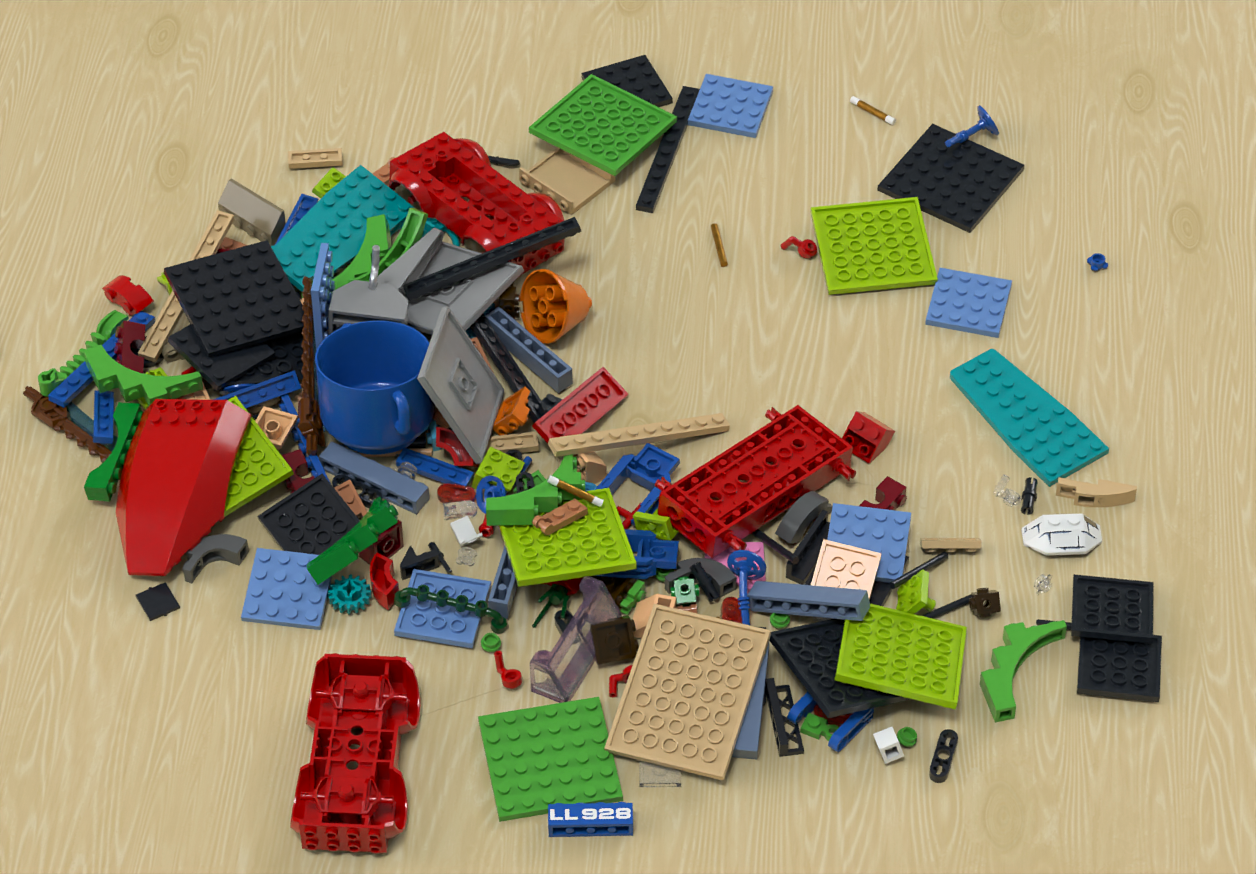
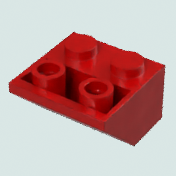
(867, 436)

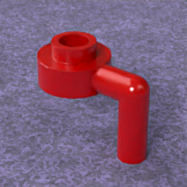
(803, 246)
(510, 678)
(613, 679)

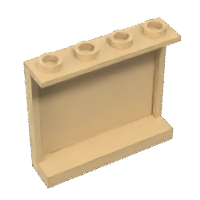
(566, 179)

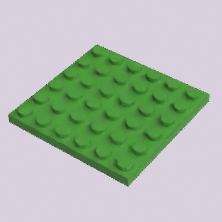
(602, 124)
(549, 758)

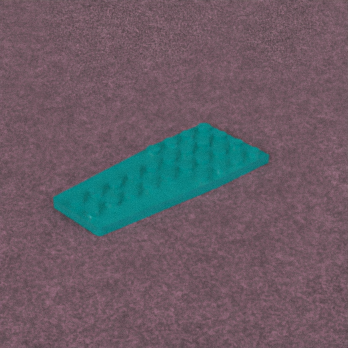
(341, 222)
(1027, 417)

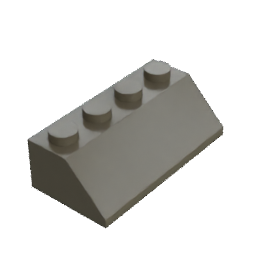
(252, 212)

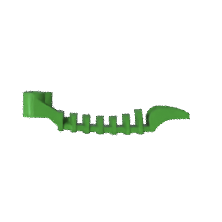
(106, 328)

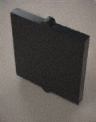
(157, 601)

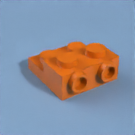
(512, 412)

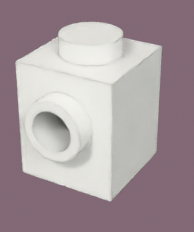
(888, 745)

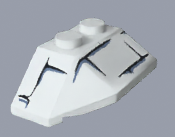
(1062, 534)

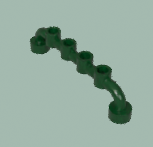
(461, 603)

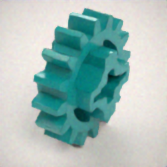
(349, 594)

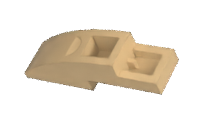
(1101, 495)

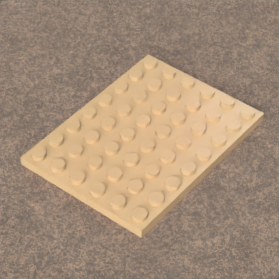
(688, 691)

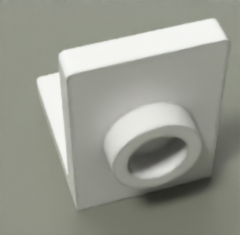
(464, 531)

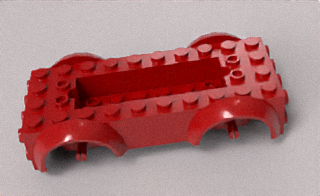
(450, 169)
(368, 804)

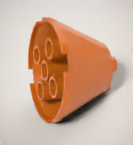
(552, 305)

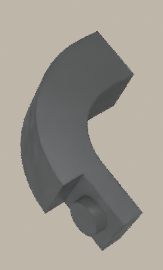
(800, 516)
(214, 548)
(722, 576)

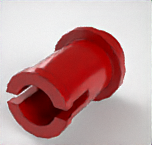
(486, 530)

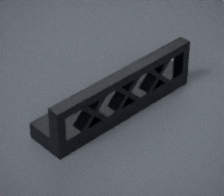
(808, 550)
(778, 720)

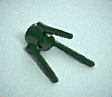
(557, 595)

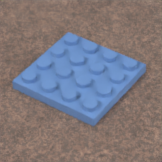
(730, 105)
(322, 293)
(968, 302)
(875, 531)
(284, 591)
(442, 624)

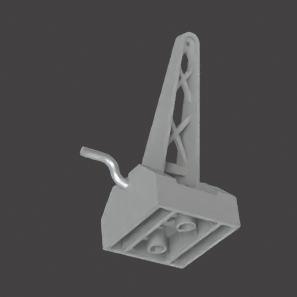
(383, 295)

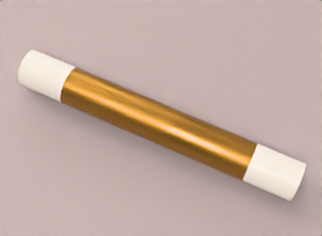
(873, 110)
(575, 491)

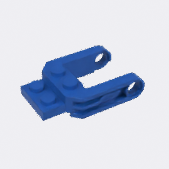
(644, 470)
(650, 555)
(844, 733)

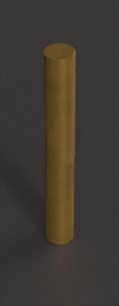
(719, 246)

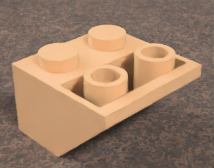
(591, 467)
(644, 608)

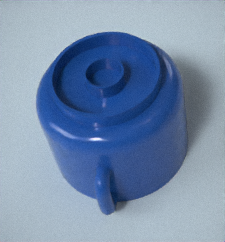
(372, 386)

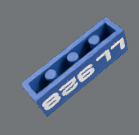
(590, 819)

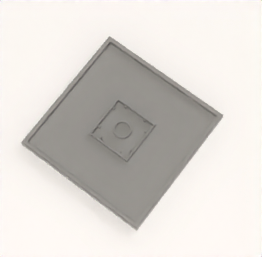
(466, 297)
(461, 384)

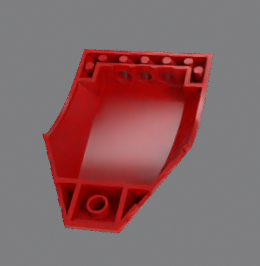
(176, 479)

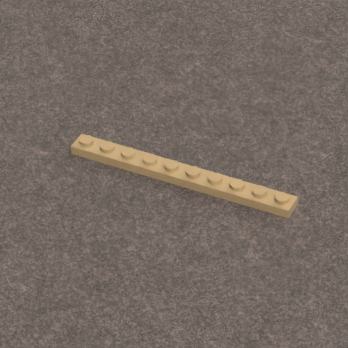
(172, 309)
(638, 434)

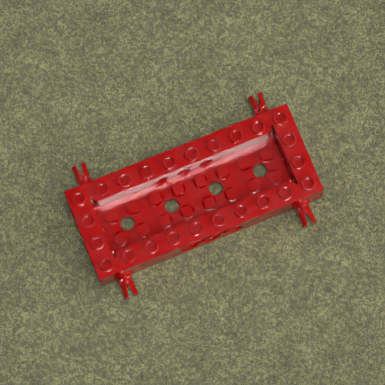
(769, 488)

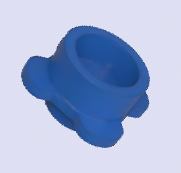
(1097, 262)

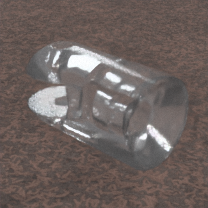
(459, 509)

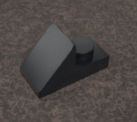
(426, 561)

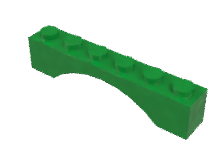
(103, 480)

